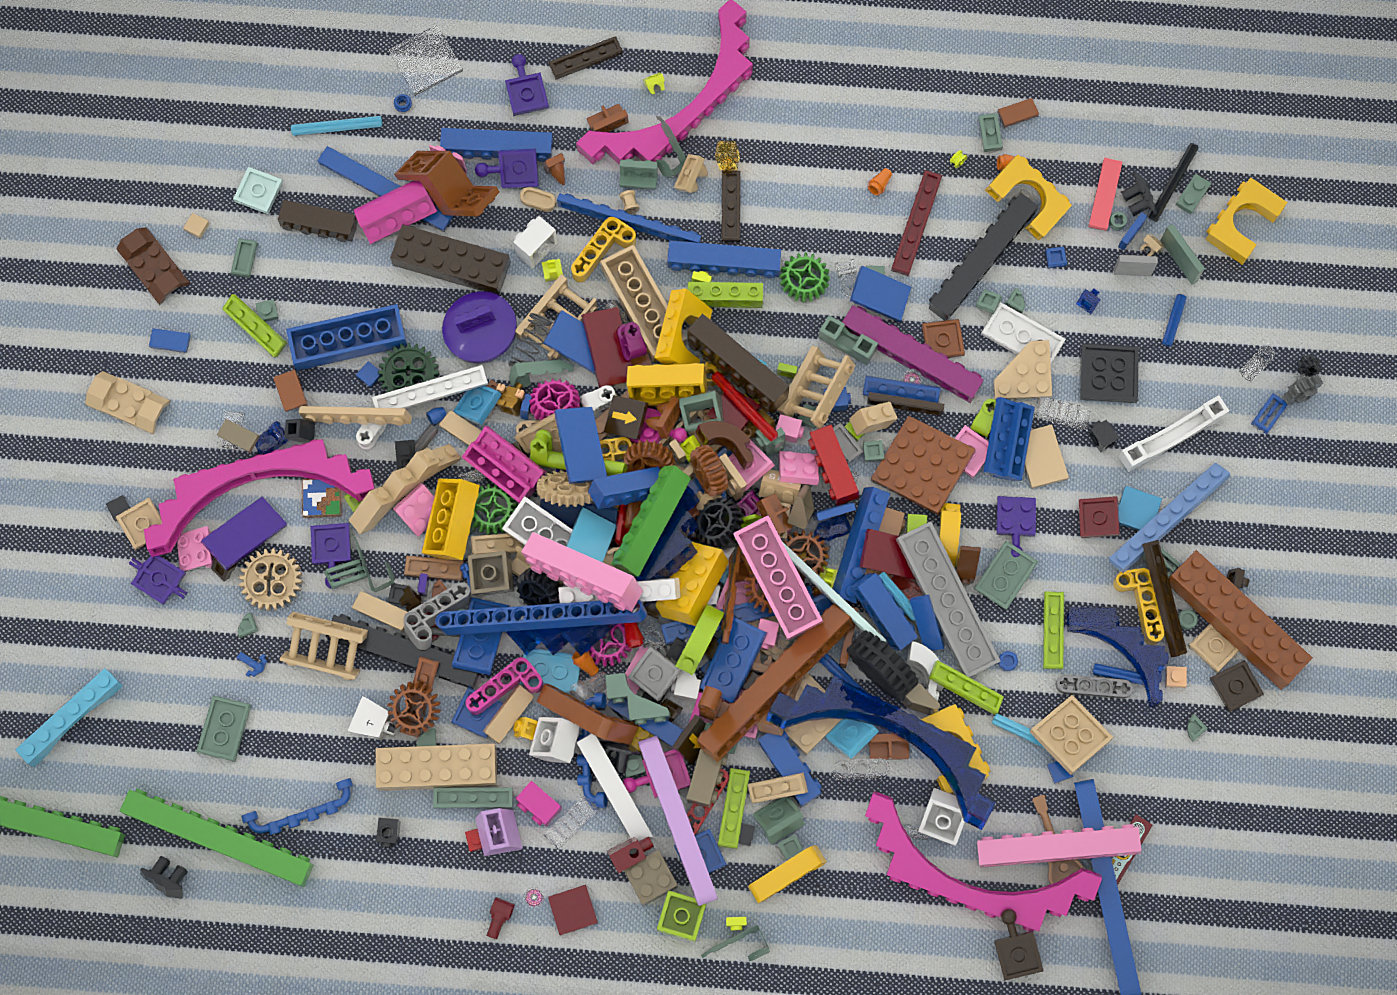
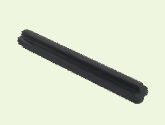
(1174, 181)

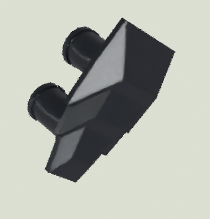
(1141, 187)
(623, 752)
(169, 887)

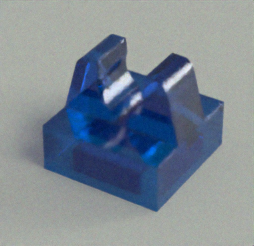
(1089, 300)

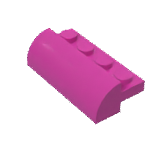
(398, 207)
(503, 464)

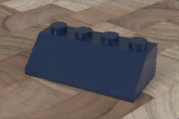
(569, 514)

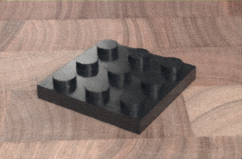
(1109, 373)

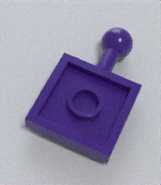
(526, 91)
(516, 168)
(1016, 518)
(330, 545)

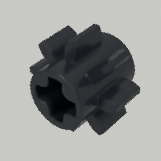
(1309, 365)

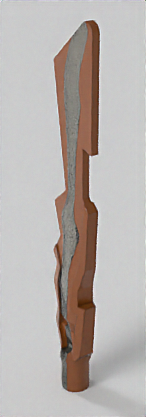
(730, 595)

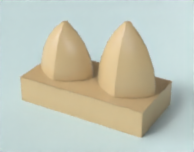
(690, 171)

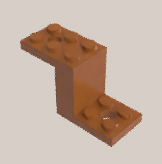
(447, 183)

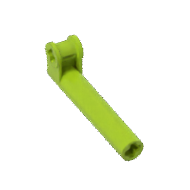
(544, 456)

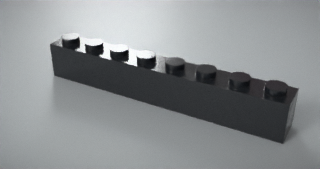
(983, 257)
(405, 653)

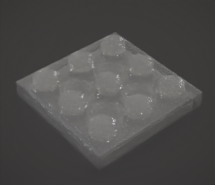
(426, 60)

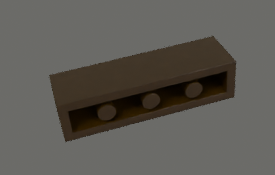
(317, 220)

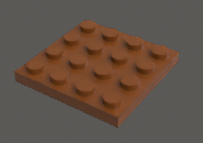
(923, 465)

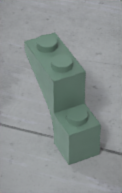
(639, 708)

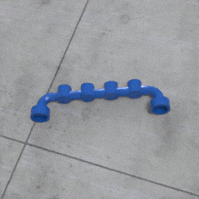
(585, 779)
(309, 814)

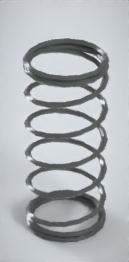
(543, 321)

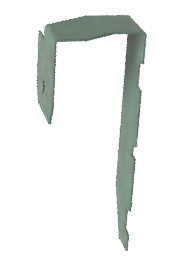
(662, 165)
(520, 370)
(389, 569)
(751, 957)

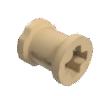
(629, 201)

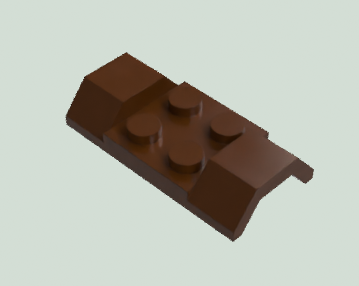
(151, 263)

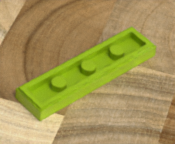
(254, 325)
(1053, 630)
(966, 687)
(733, 808)

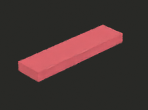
(1105, 194)

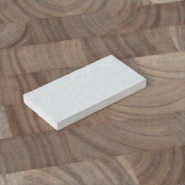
(1015, 331)

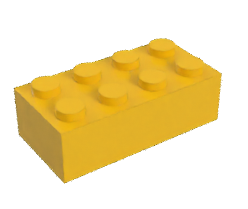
(659, 382)
(450, 519)
(697, 583)

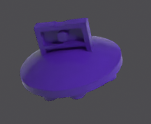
(479, 327)

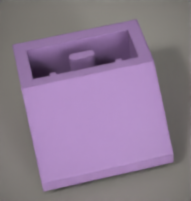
(498, 831)

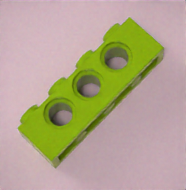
(728, 294)

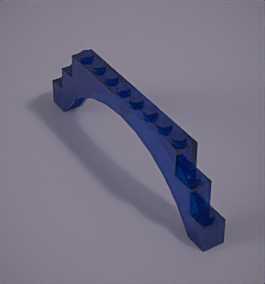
(666, 558)
(942, 748)

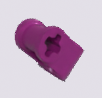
(631, 343)
(748, 504)

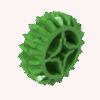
(798, 274)
(498, 511)

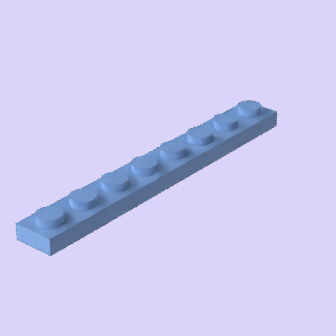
(1170, 516)

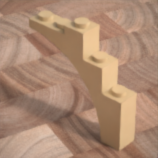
(399, 484)

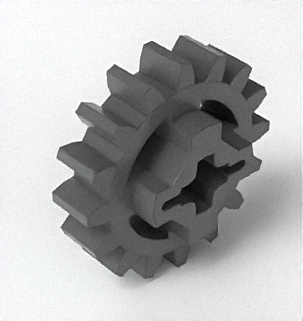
(1302, 389)

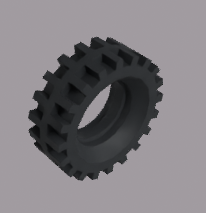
(882, 665)

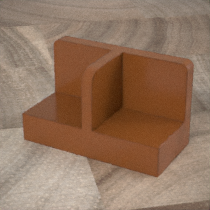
(608, 119)
(290, 390)
(773, 508)
(888, 747)

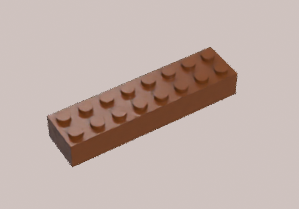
(1239, 620)

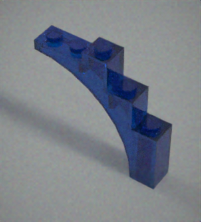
(1129, 641)

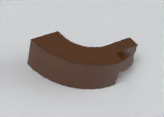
(729, 436)

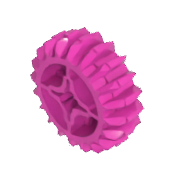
(552, 393)
(615, 644)

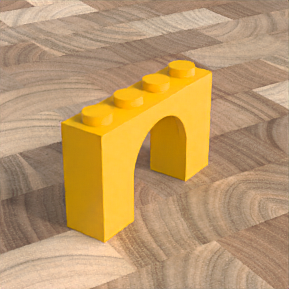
(1252, 197)
(1052, 202)
(681, 307)
(951, 721)

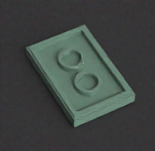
(1182, 254)
(1005, 575)
(223, 728)

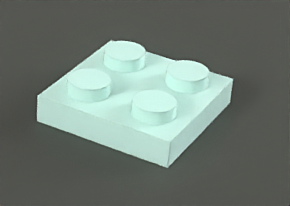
(258, 190)

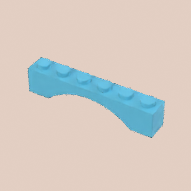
(43, 740)

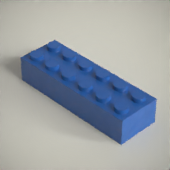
(346, 337)

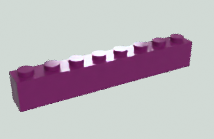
(914, 354)

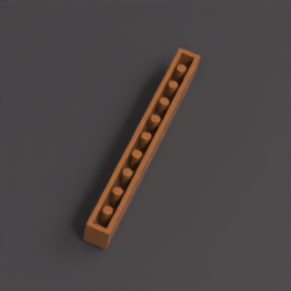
(779, 677)

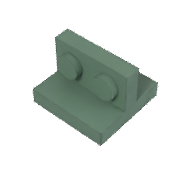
(779, 819)

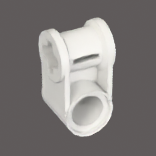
(597, 399)
(372, 431)

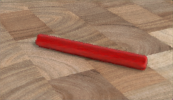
(744, 406)

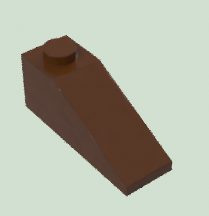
(967, 564)

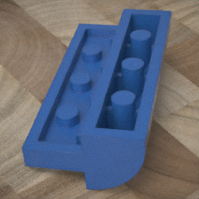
(1009, 439)

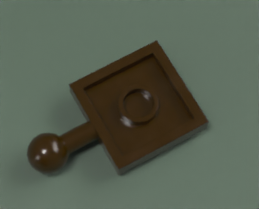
(1018, 952)

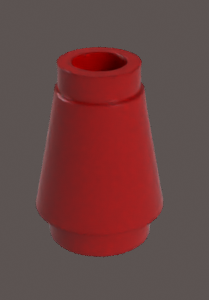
(633, 635)

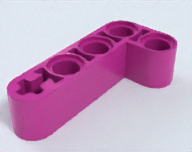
(501, 689)

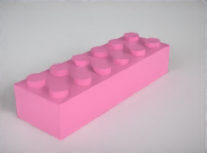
(582, 572)
(778, 577)

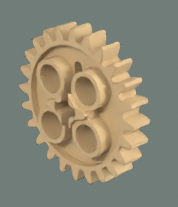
(557, 489)
(253, 579)

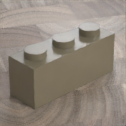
(705, 779)

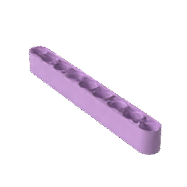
(677, 821)

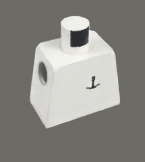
(371, 721)

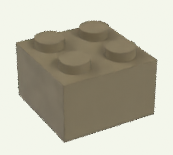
(490, 573)
(651, 878)

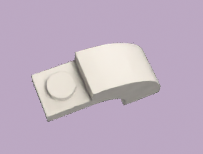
(924, 659)

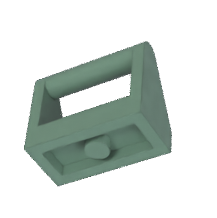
(697, 403)

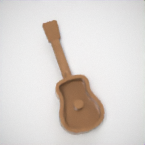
(1058, 869)

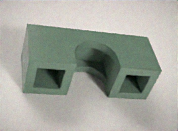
(837, 335)

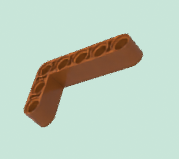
(587, 717)

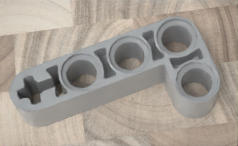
(457, 598)

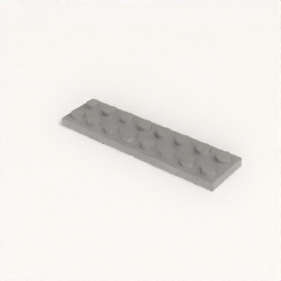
(949, 599)

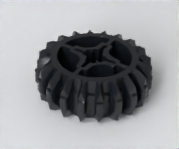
(724, 512)
(537, 588)

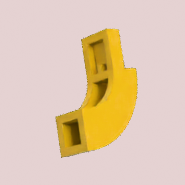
(950, 529)

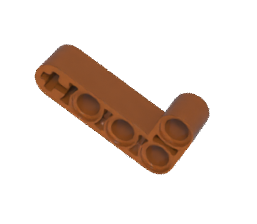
(712, 704)

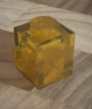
(727, 155)

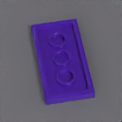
(243, 533)

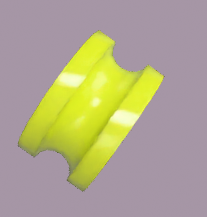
(958, 159)

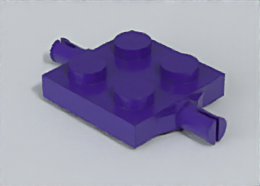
(158, 578)

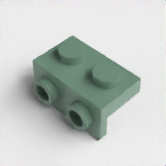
(638, 174)
(770, 447)

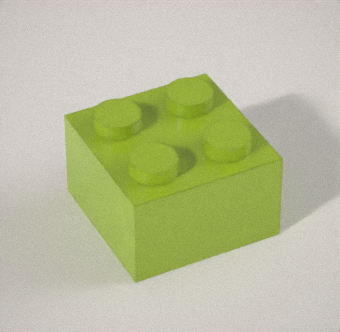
(681, 916)

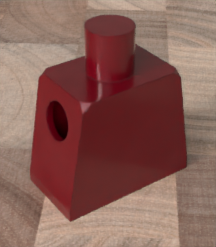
(620, 854)

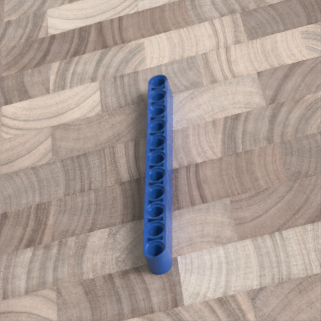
(531, 619)
(1109, 895)

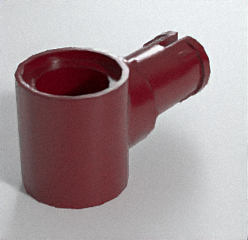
(500, 912)

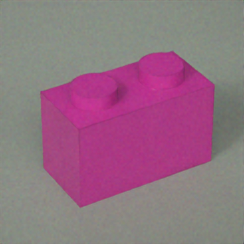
(538, 804)

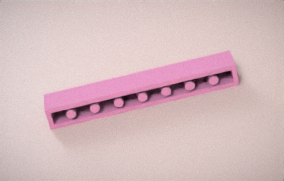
(1059, 847)

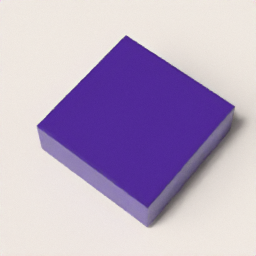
(423, 585)

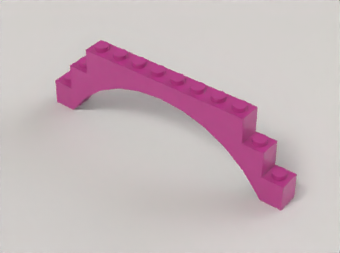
(726, 78)
(201, 488)
(914, 868)

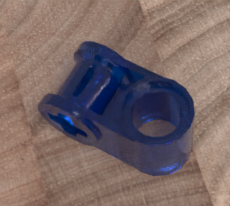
(273, 436)
(835, 526)

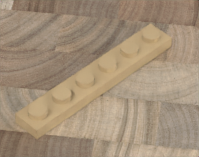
(355, 415)

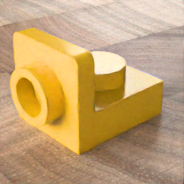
(525, 728)

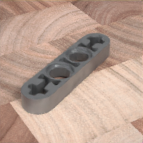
(1094, 686)

